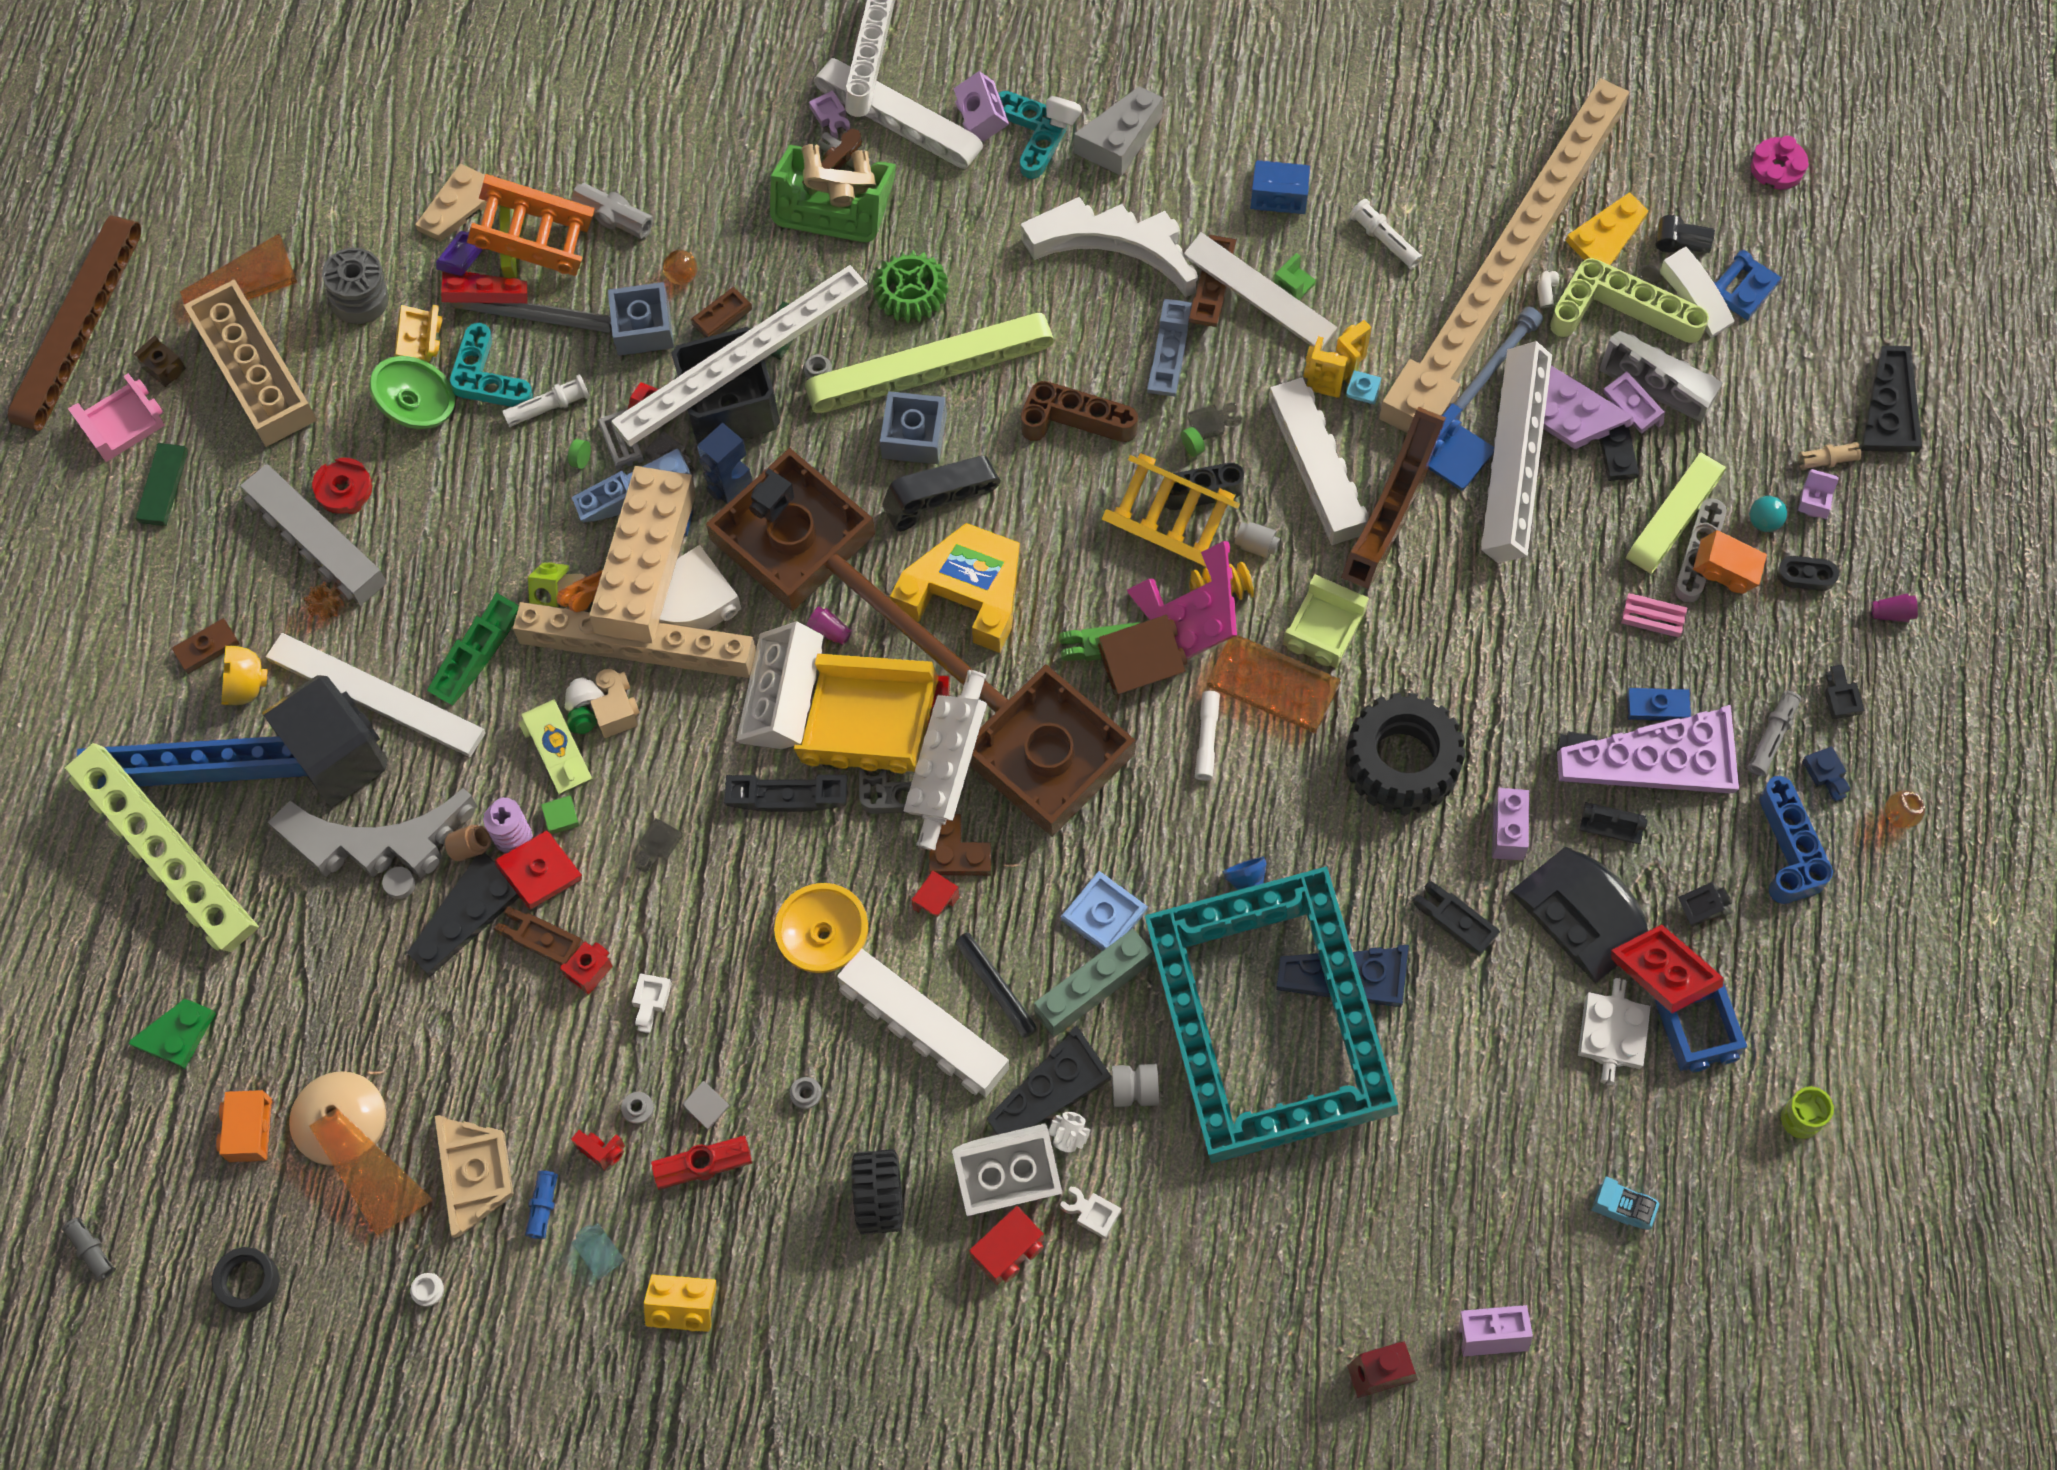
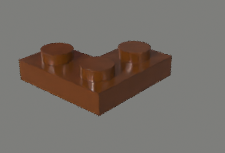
(959, 857)

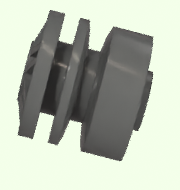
(355, 285)

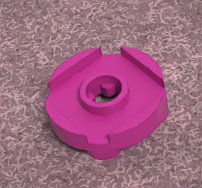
(1781, 149)

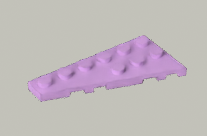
(1668, 755)

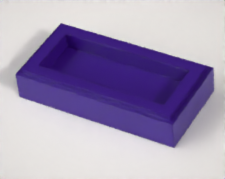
(458, 255)

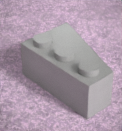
(1120, 131)

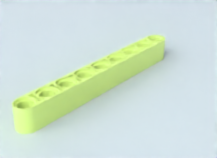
(929, 363)

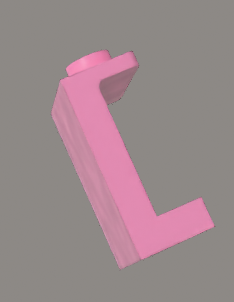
(120, 419)

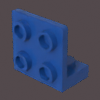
(1280, 187)
(1458, 451)

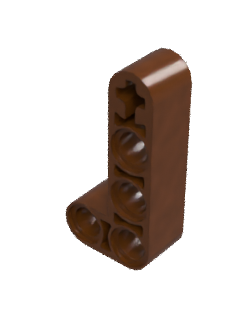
(1121, 428)

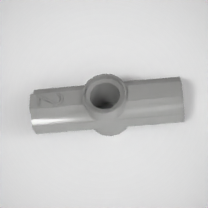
(614, 210)

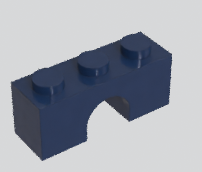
(721, 463)

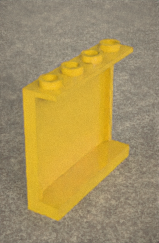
(868, 713)

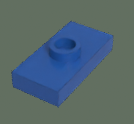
(1658, 704)

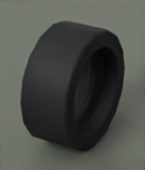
(228, 1263)

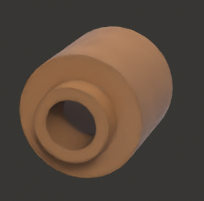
(467, 842)

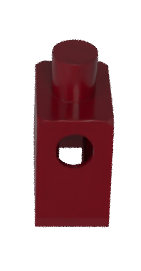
(1382, 1369)

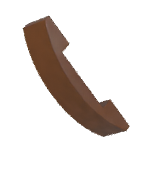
(1210, 292)

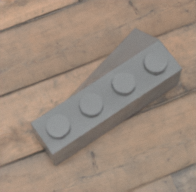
(1661, 375)

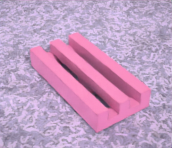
(1654, 610)

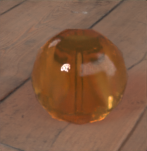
(680, 267)
(1905, 809)

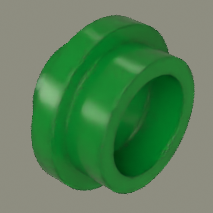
(581, 720)

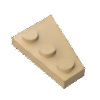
(453, 204)

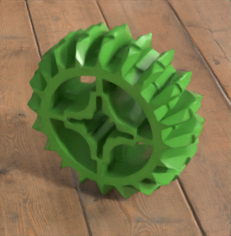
(909, 276)

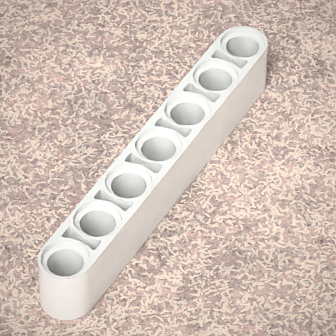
(868, 56)
(906, 117)

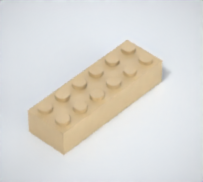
(250, 363)
(643, 554)

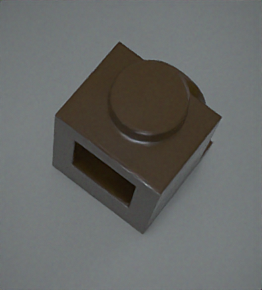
(159, 361)

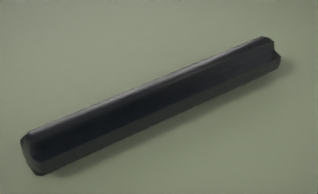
(996, 985)

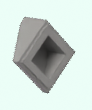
(705, 1105)

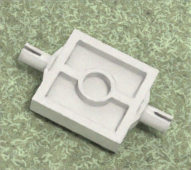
(1614, 1031)

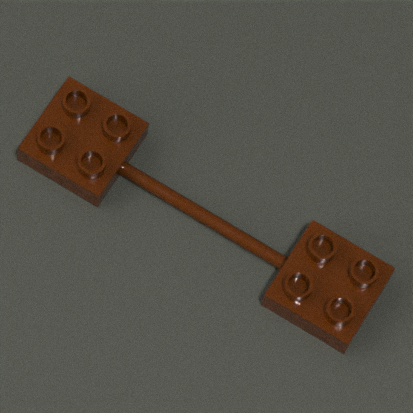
(1040, 747)

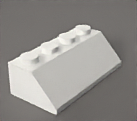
(780, 687)

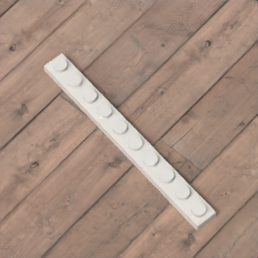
(739, 355)

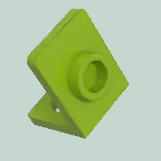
(546, 577)

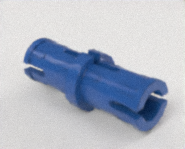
(541, 1204)

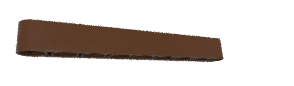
(74, 323)

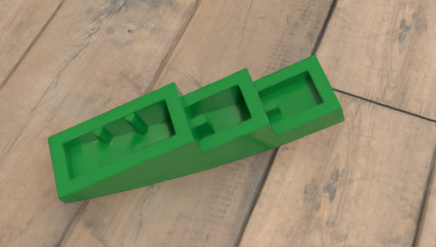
(475, 650)

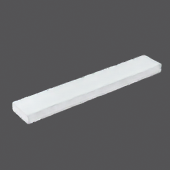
(1259, 290)

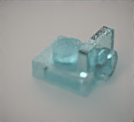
(597, 1250)

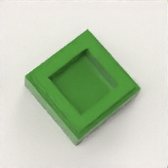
(560, 815)

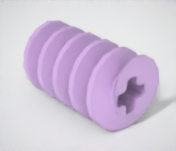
(506, 824)

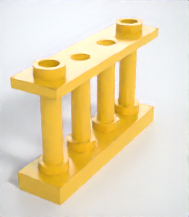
(1148, 528)

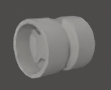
(1135, 1085)

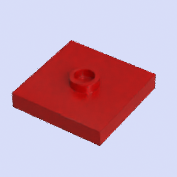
(538, 869)

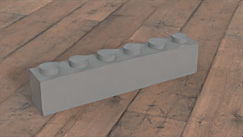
(313, 535)

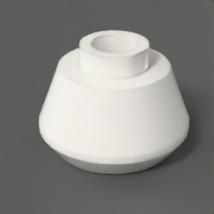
(1062, 111)
(581, 693)

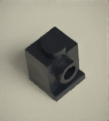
(771, 496)

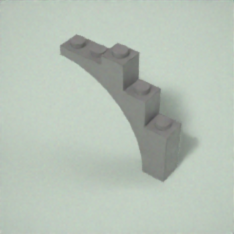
(373, 848)

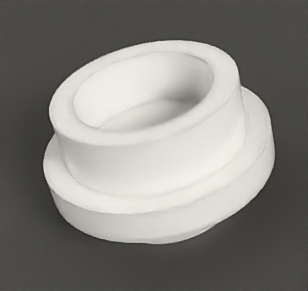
(427, 1289)

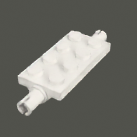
(945, 758)

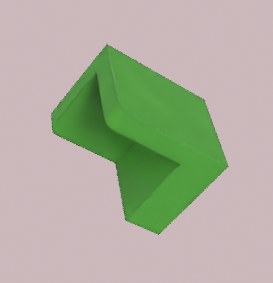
(1293, 278)

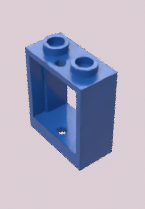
(1701, 1059)

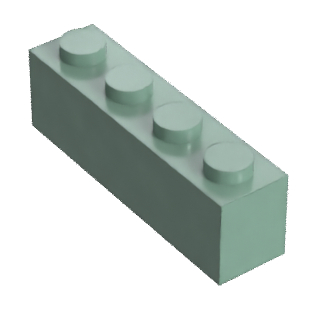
(1093, 982)

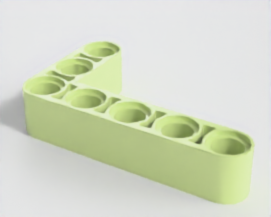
(1626, 301)

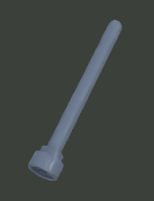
(1527, 321)

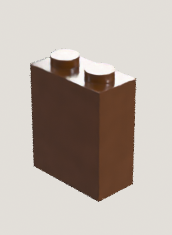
(1141, 654)

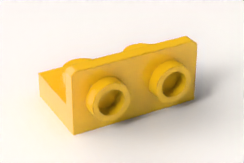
(1324, 370)

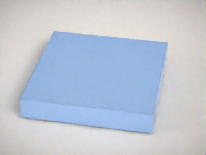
(1103, 912)

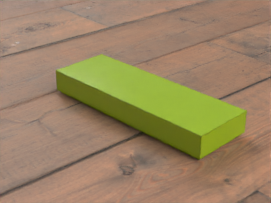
(508, 263)

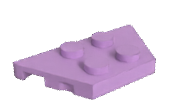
(1579, 413)

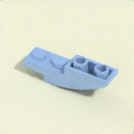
(608, 496)

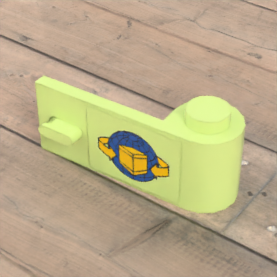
(555, 745)

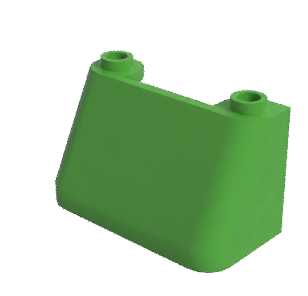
(797, 210)

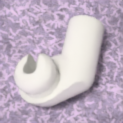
(1544, 288)

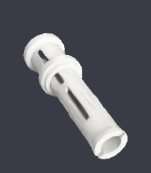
(1377, 226)
(559, 396)

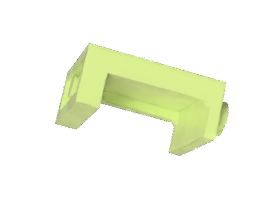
(1326, 622)

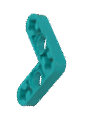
(1042, 131)
(474, 373)

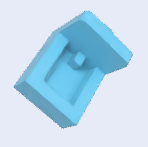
(1364, 387)

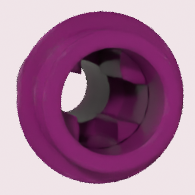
(1895, 608)
(829, 625)

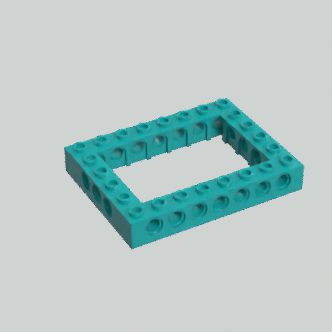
(1245, 910)

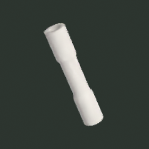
(1205, 753)

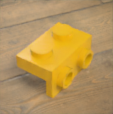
(417, 333)
(1354, 345)
(679, 1303)

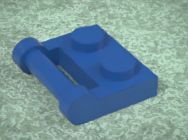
(1752, 290)

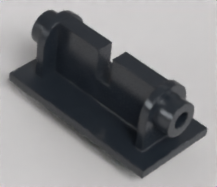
(1613, 823)

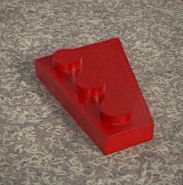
(482, 289)

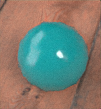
(1768, 514)

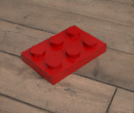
(1667, 968)

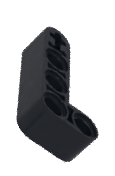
(936, 488)

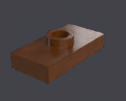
(721, 313)
(205, 645)

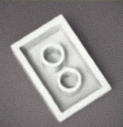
(1006, 1169)

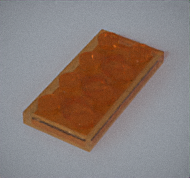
(1274, 683)

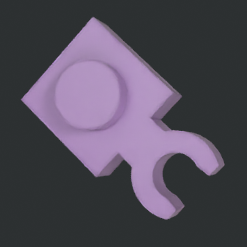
(830, 112)

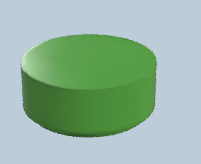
(1192, 441)
(579, 453)

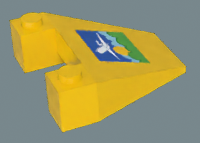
(971, 570)

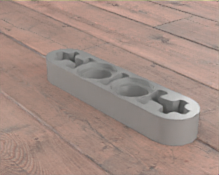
(1692, 548)

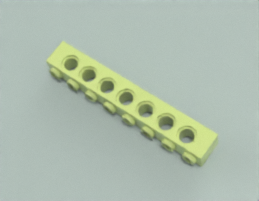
(85, 772)

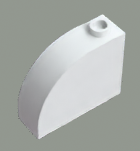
(698, 593)

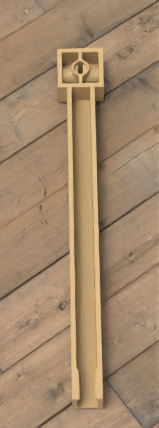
(1433, 381)

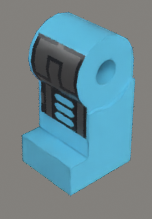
(1625, 1205)

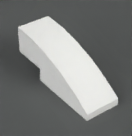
(1696, 286)

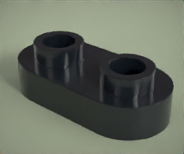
(1806, 573)

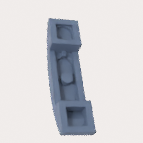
(1170, 348)

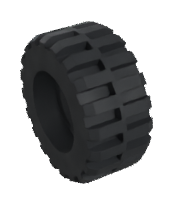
(1412, 718)

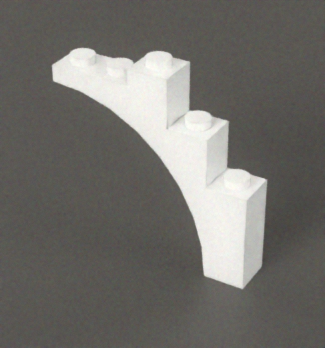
(1114, 230)

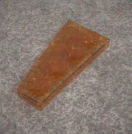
(255, 272)
(371, 1176)

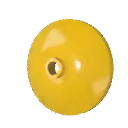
(819, 910)

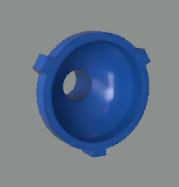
(1246, 873)

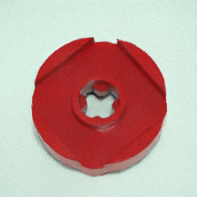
(347, 500)

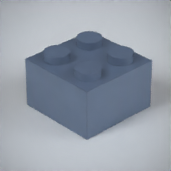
(640, 318)
(913, 427)

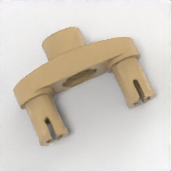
(839, 184)

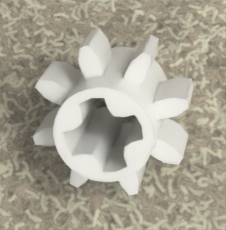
(1069, 1132)

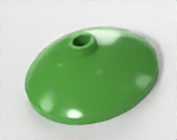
(411, 392)

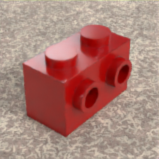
(1007, 1246)

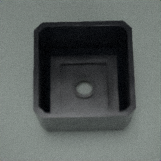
(752, 390)
(328, 738)

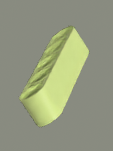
(1675, 513)

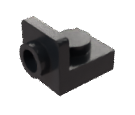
(1705, 903)

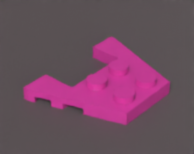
(1201, 616)

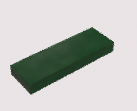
(162, 484)

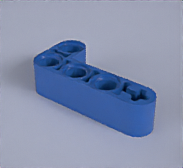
(1781, 793)

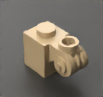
(614, 710)

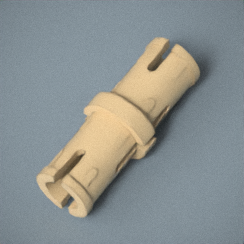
(1829, 456)

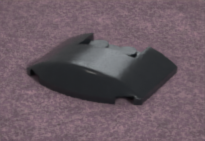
(1582, 909)

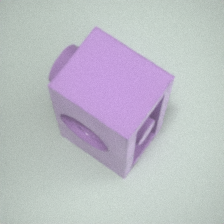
(980, 106)
(1510, 824)

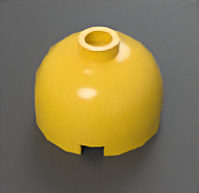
(241, 676)

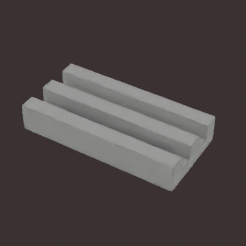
(627, 459)

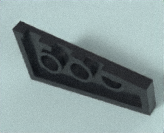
(1893, 405)
(466, 911)

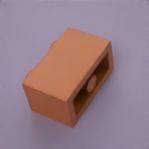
(1729, 562)
(244, 1126)

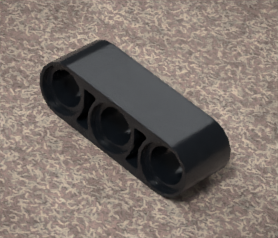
(1211, 476)

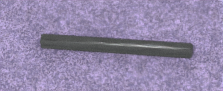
(543, 314)

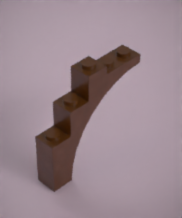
(1391, 510)

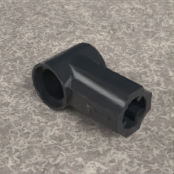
(1675, 235)

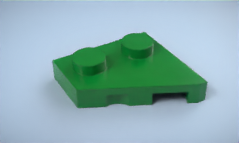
(175, 1033)

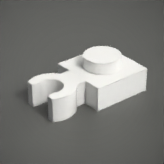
(1095, 1215)

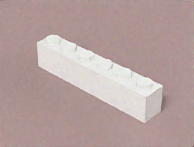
(1317, 460)
(923, 1023)

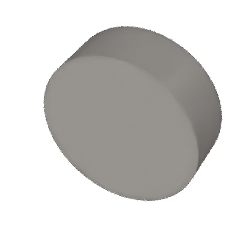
(398, 882)

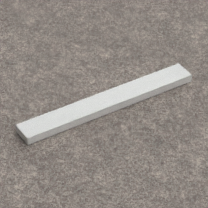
(378, 695)

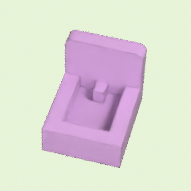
(1817, 494)

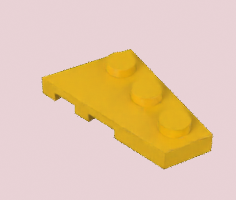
(1608, 231)

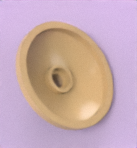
(339, 1090)

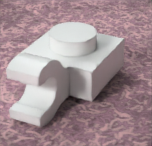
(650, 996)

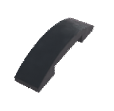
(786, 794)

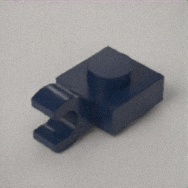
(1828, 770)

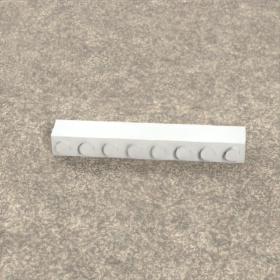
(1516, 453)

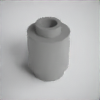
(1257, 539)

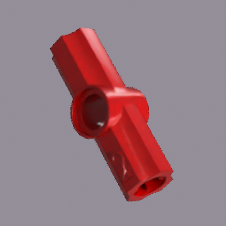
(681, 1169)

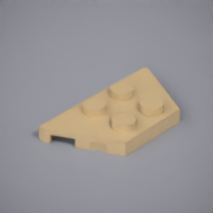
(473, 1171)

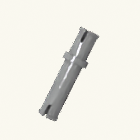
(1779, 723)

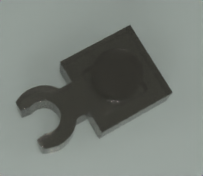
(1211, 422)

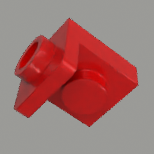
(593, 1148)

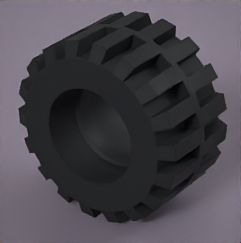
(877, 1191)

